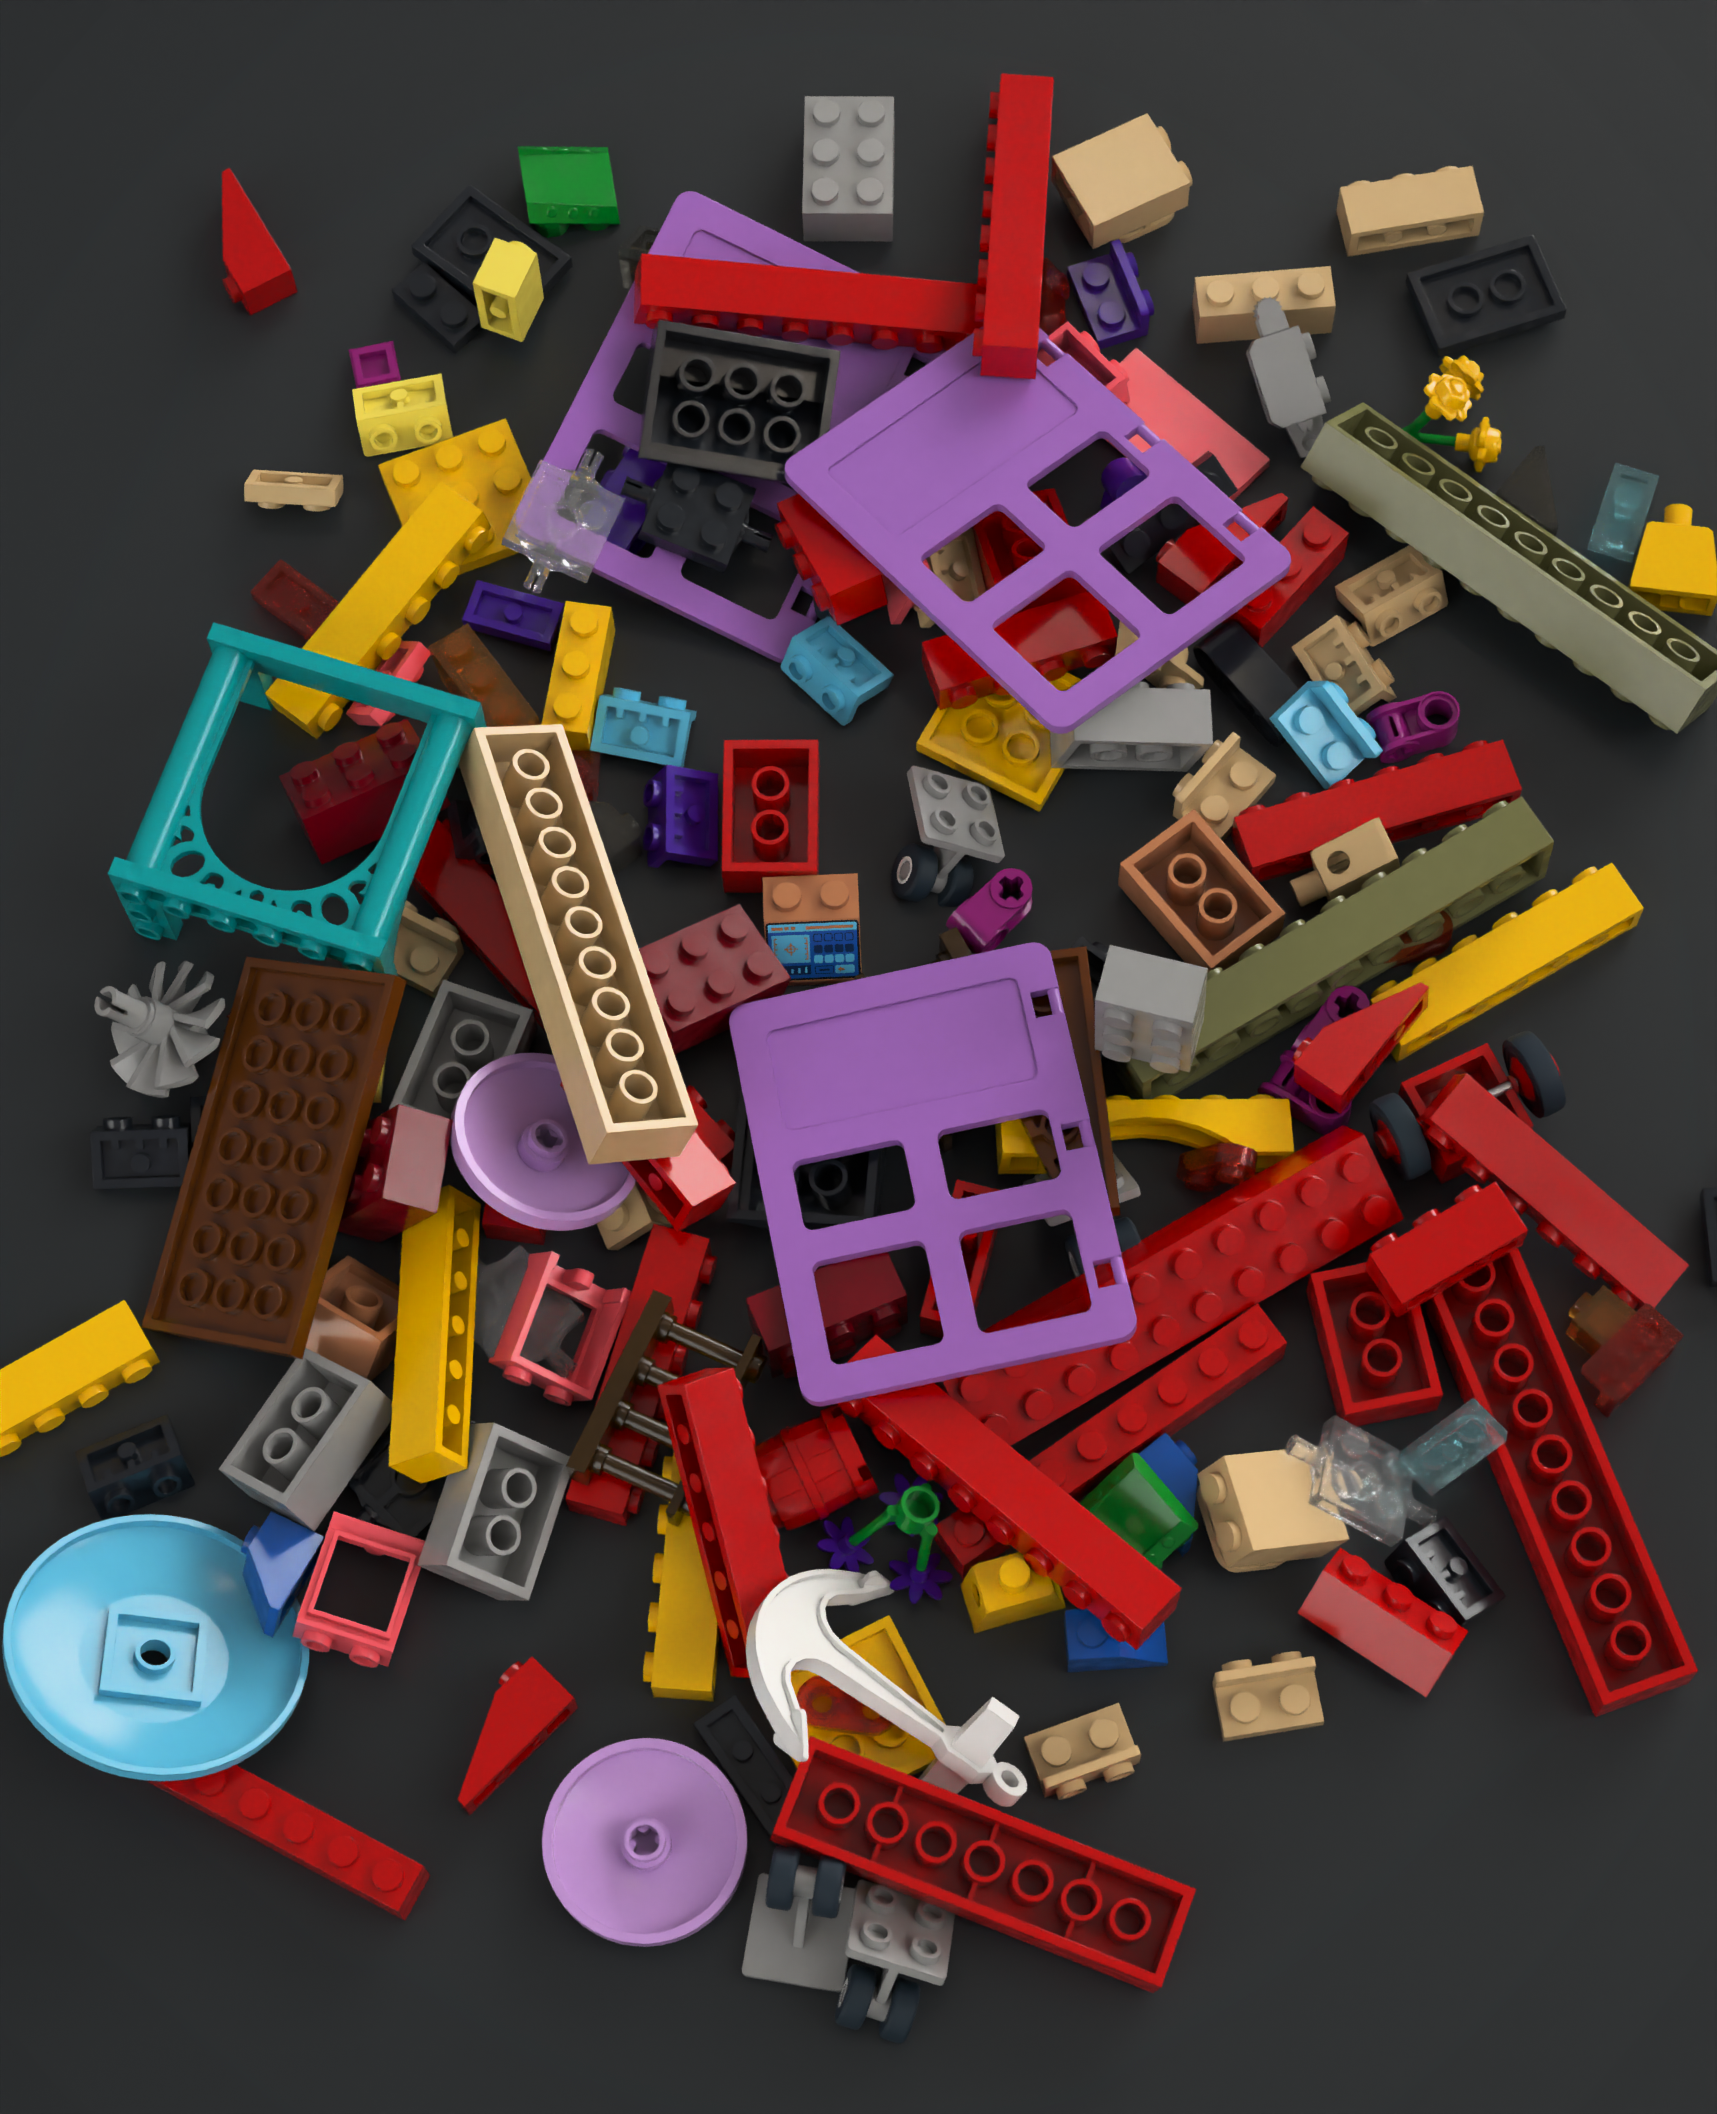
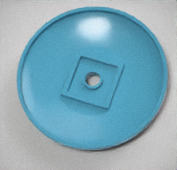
(139, 1588)

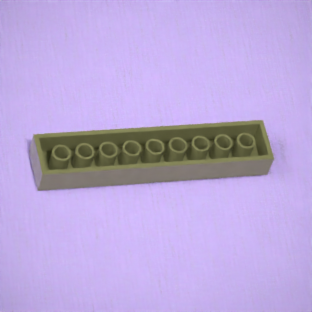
(1516, 566)
(1353, 937)

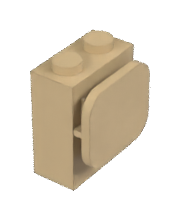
(1122, 182)
(1261, 1512)

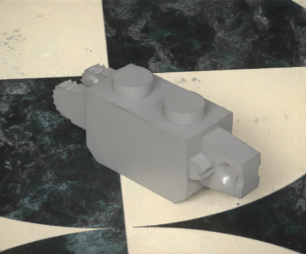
(1286, 377)

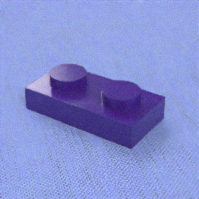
(514, 615)

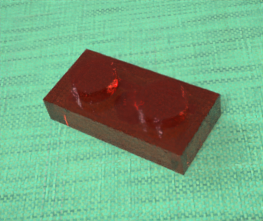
(294, 599)

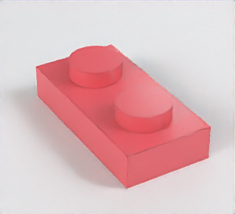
(404, 664)

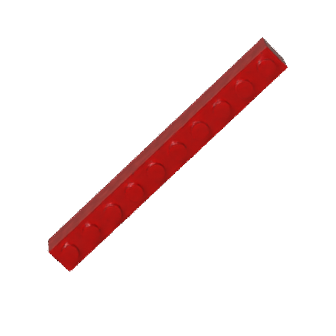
(473, 904)

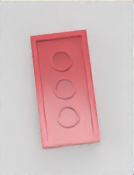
(1187, 422)

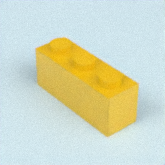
(579, 671)

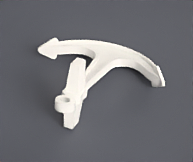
(793, 1634)

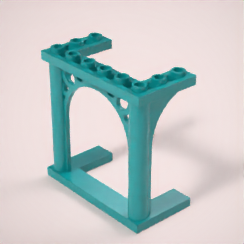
(243, 672)

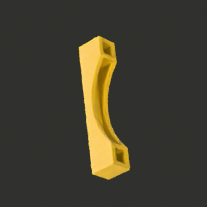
(1252, 1122)

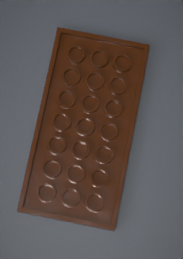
(274, 1156)

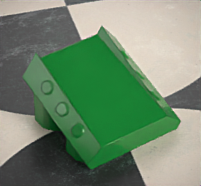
(568, 188)
(1141, 1510)

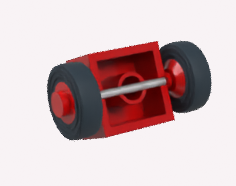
(1395, 1116)

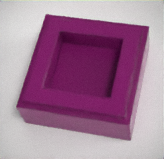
(374, 364)

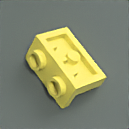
(402, 415)

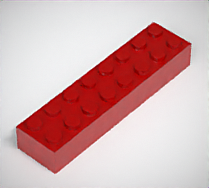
(984, 1865)

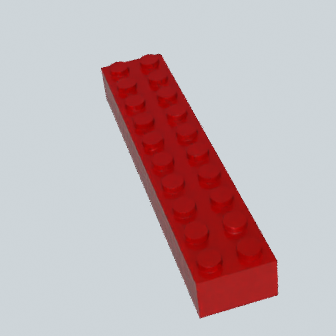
(1195, 1278)
(1561, 1488)

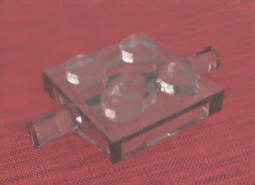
(563, 521)
(552, 1321)
(1360, 1481)

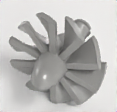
(159, 1034)

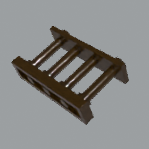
(638, 1368)

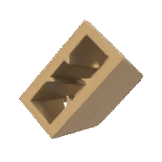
(1346, 863)

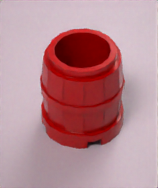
(813, 1470)

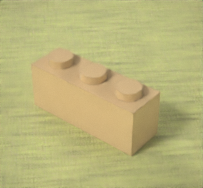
(1409, 210)
(1226, 302)

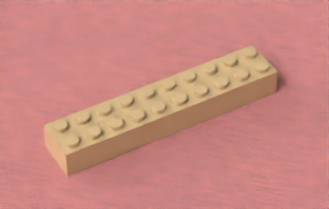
(577, 945)

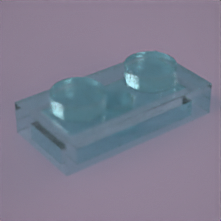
(1623, 512)
(1452, 1446)

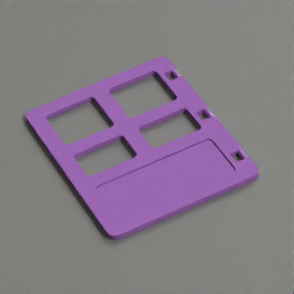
(714, 232)
(967, 445)
(902, 1067)

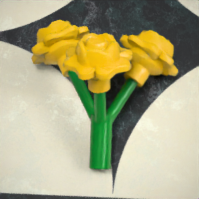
(1450, 398)

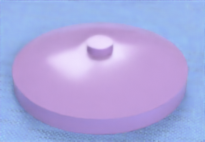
(524, 1149)
(645, 1842)

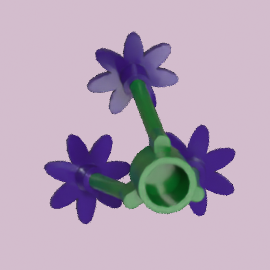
(913, 1512)

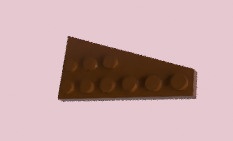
(1077, 999)

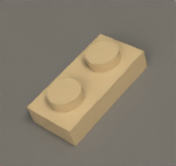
(279, 488)

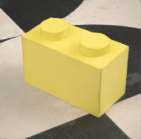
(508, 289)

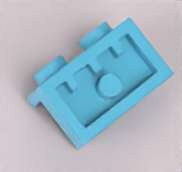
(834, 669)
(642, 728)
(1325, 731)

